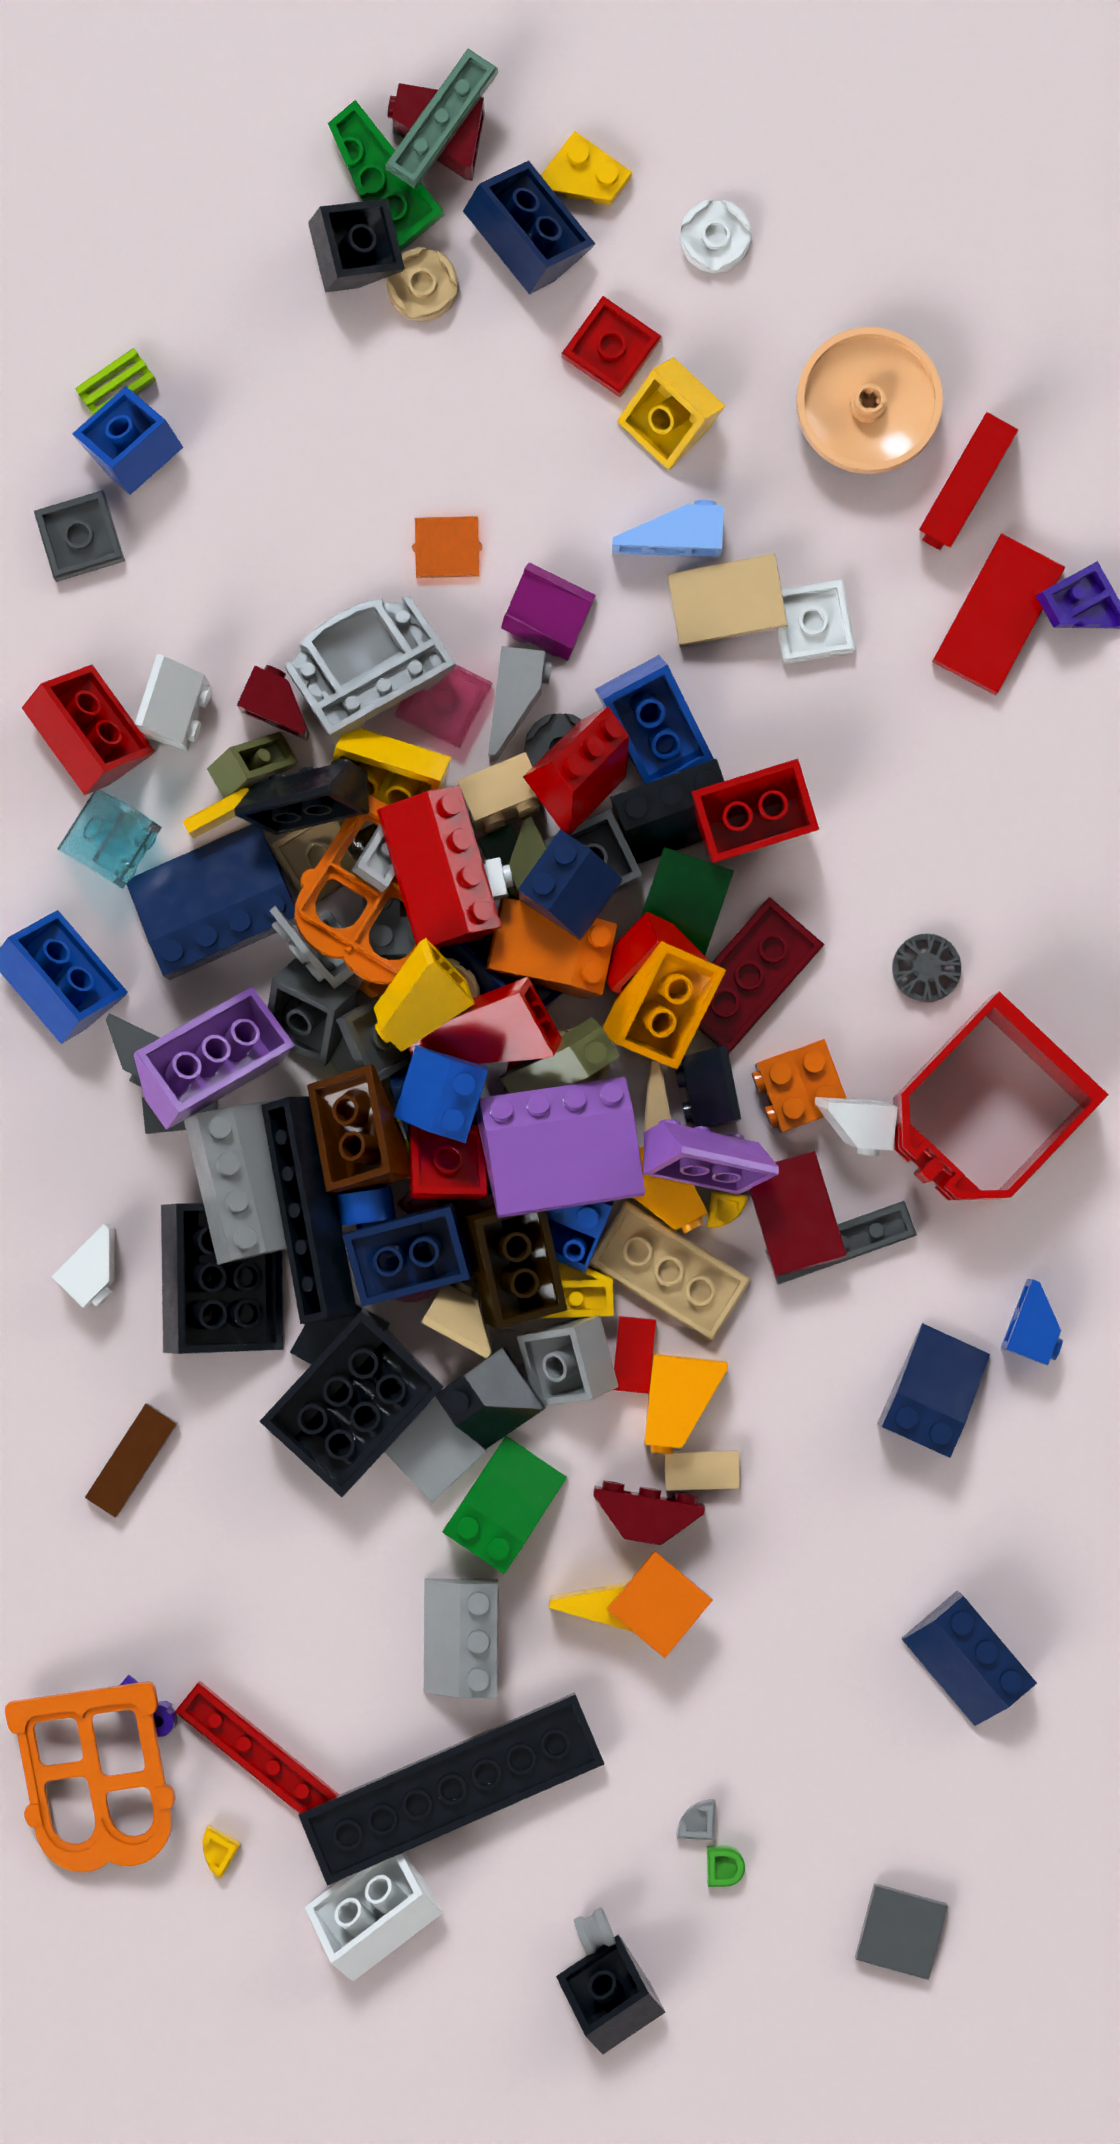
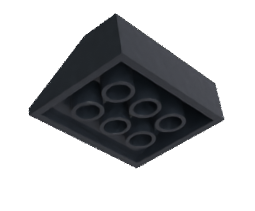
(213, 1304)
(352, 1403)

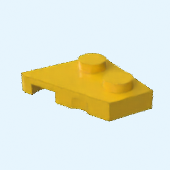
(586, 172)
(585, 1293)

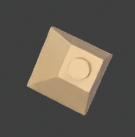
(459, 1318)

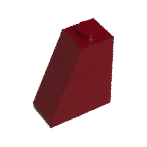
(462, 150)

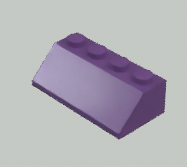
(210, 1057)

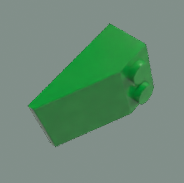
(504, 1504)

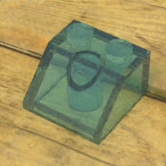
(110, 838)

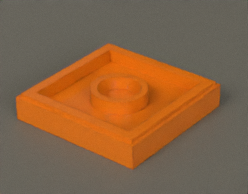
(659, 1604)

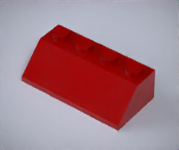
(439, 868)

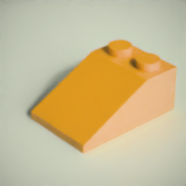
(663, 1004)

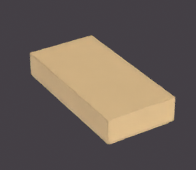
(702, 1470)

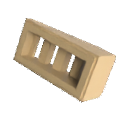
(656, 1099)

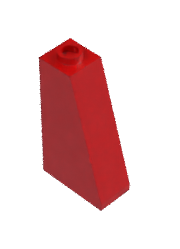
(967, 481)
(498, 1028)

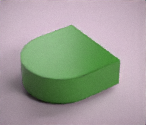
(724, 1866)

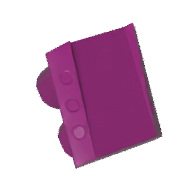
(547, 611)

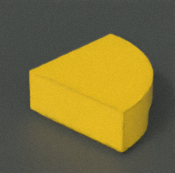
(724, 1208)
(218, 1850)

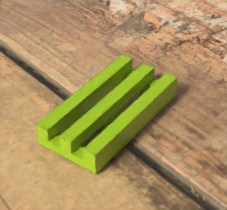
(110, 371)

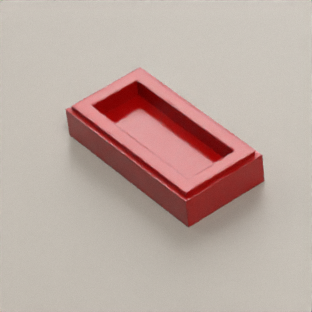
(634, 1354)

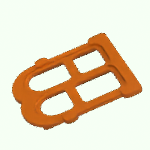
(350, 942)
(106, 1840)

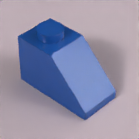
(1033, 1326)

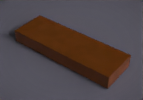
(131, 1460)

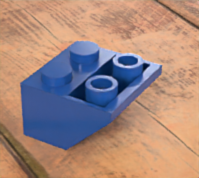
(577, 1232)

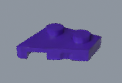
(1082, 601)

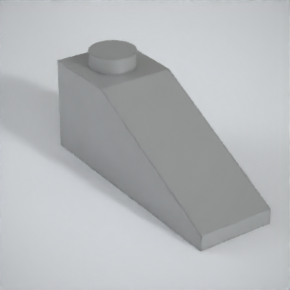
(517, 691)

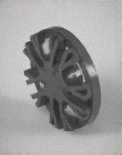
(926, 967)

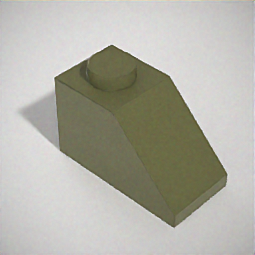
(251, 763)
(525, 854)

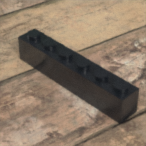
(308, 1214)

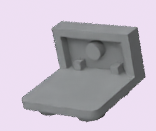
(320, 966)

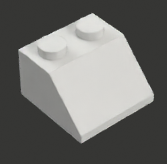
(173, 703)

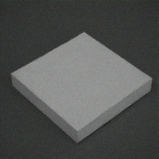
(434, 1451)

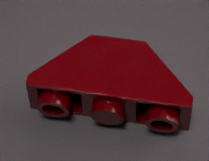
(646, 1514)

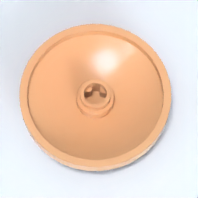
(869, 400)

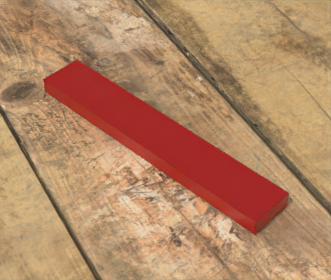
(253, 1749)

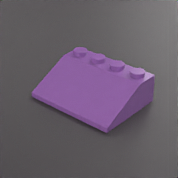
(560, 1147)

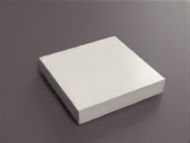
(816, 622)

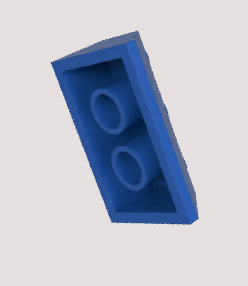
(59, 976)

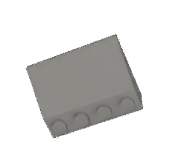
(236, 1181)

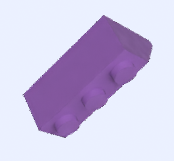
(705, 1157)

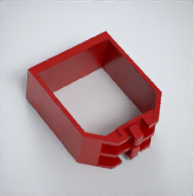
(1045, 1053)

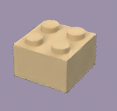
(499, 794)

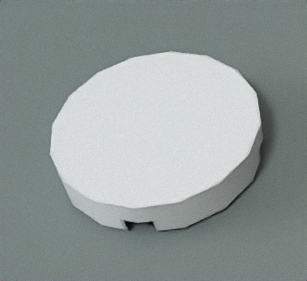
(715, 235)

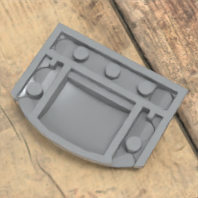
(367, 663)

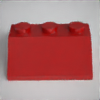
(87, 728)
(581, 769)
(754, 811)

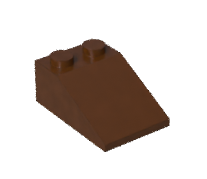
(357, 1132)

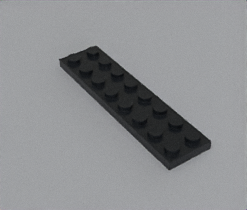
(450, 1788)

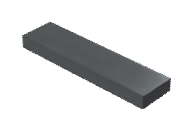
(866, 1235)

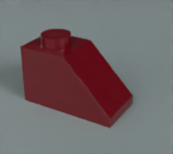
(272, 701)

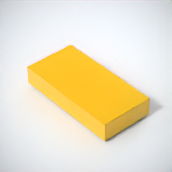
(214, 814)

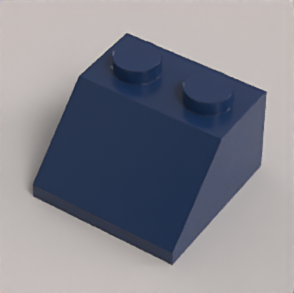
(569, 885)

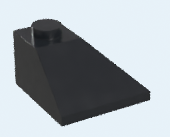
(490, 1399)

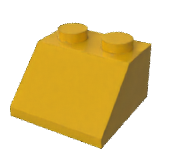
(670, 412)

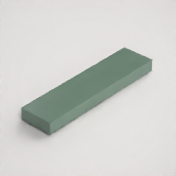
(441, 118)

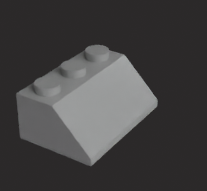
(461, 1637)

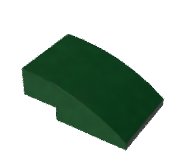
(688, 895)

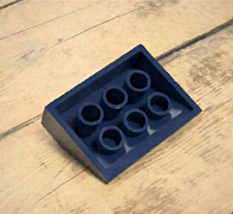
(211, 901)

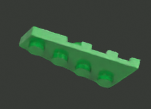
(365, 155)

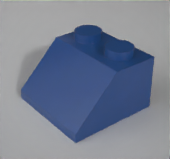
(128, 440)
(441, 1093)

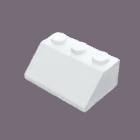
(372, 1914)

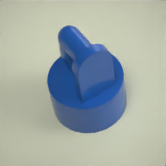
(366, 1207)

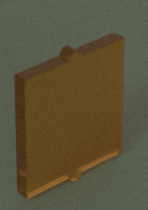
(447, 547)

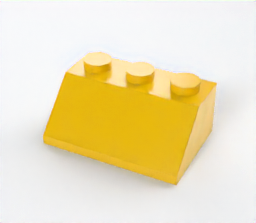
(393, 766)

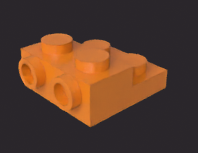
(794, 1082)

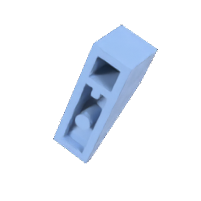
(684, 532)

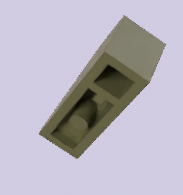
(577, 1057)

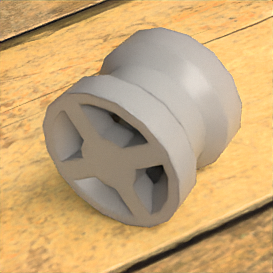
(594, 1931)

